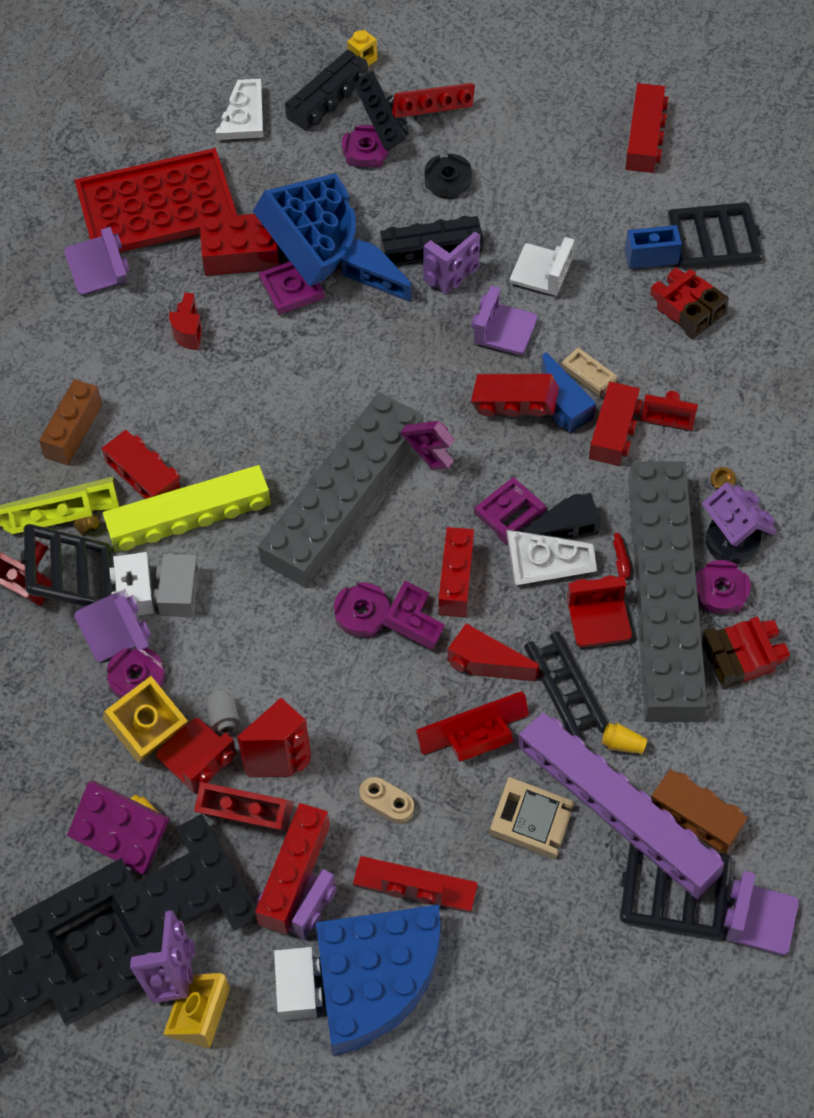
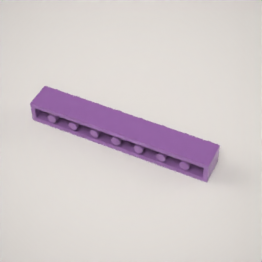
(621, 805)

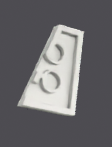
(244, 112)
(547, 557)

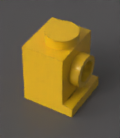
(365, 44)

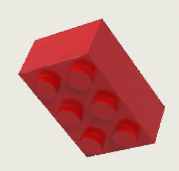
(236, 245)

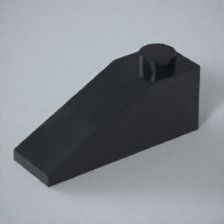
(569, 519)

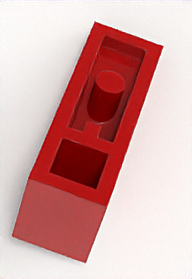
(487, 657)

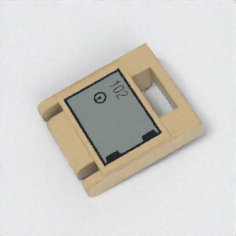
(537, 821)

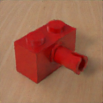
(13, 575)

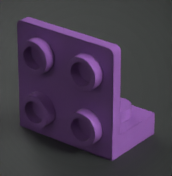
(738, 513)
(168, 972)

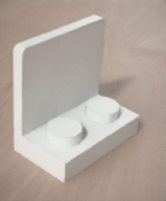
(543, 268)

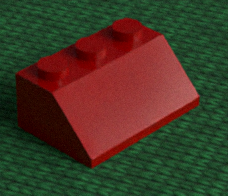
(275, 743)

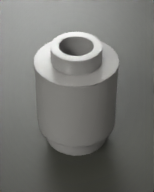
(222, 713)

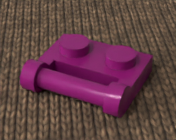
(506, 502)

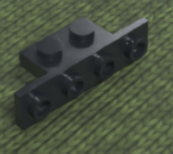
(380, 109)

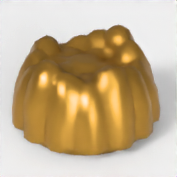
(721, 476)
(86, 524)

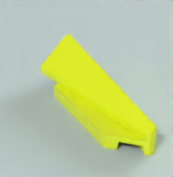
(59, 505)

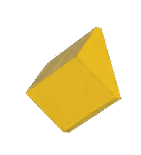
(198, 1015)

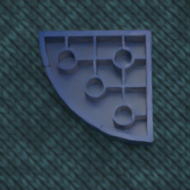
(310, 224)
(375, 971)

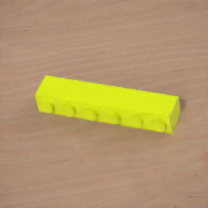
(187, 508)

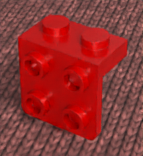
(598, 611)
(196, 754)

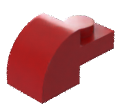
(186, 324)

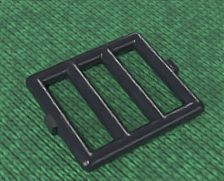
(722, 212)
(81, 544)
(656, 918)

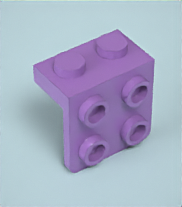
(97, 263)
(447, 269)
(502, 325)
(113, 625)
(317, 893)
(760, 916)

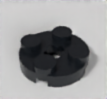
(448, 186)
(723, 550)

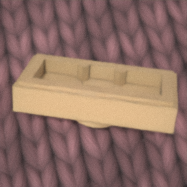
(588, 371)

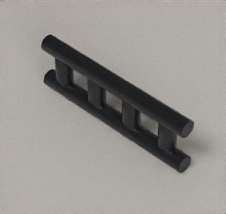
(569, 670)

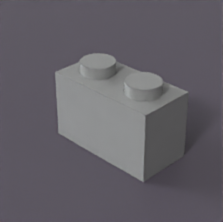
(177, 585)

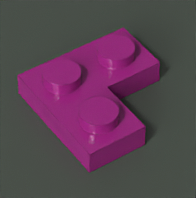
(430, 443)
(408, 620)

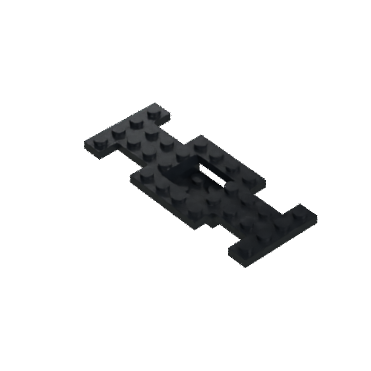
(93, 959)

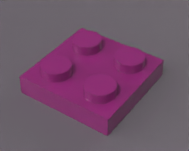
(288, 288)

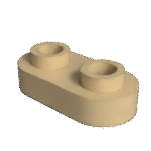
(384, 800)

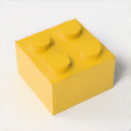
(144, 719)

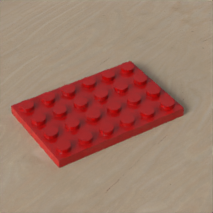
(156, 199)

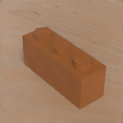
(70, 422)
(699, 811)

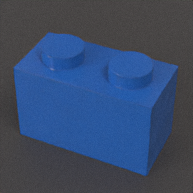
(653, 246)

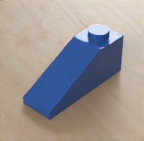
(373, 268)
(573, 404)

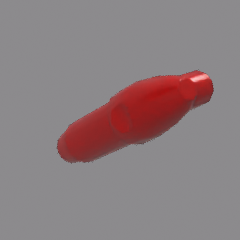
(623, 562)

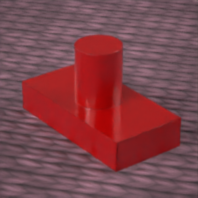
(669, 411)

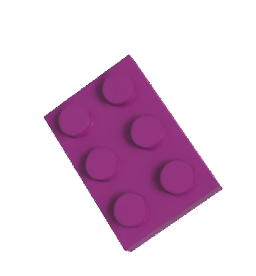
(118, 826)

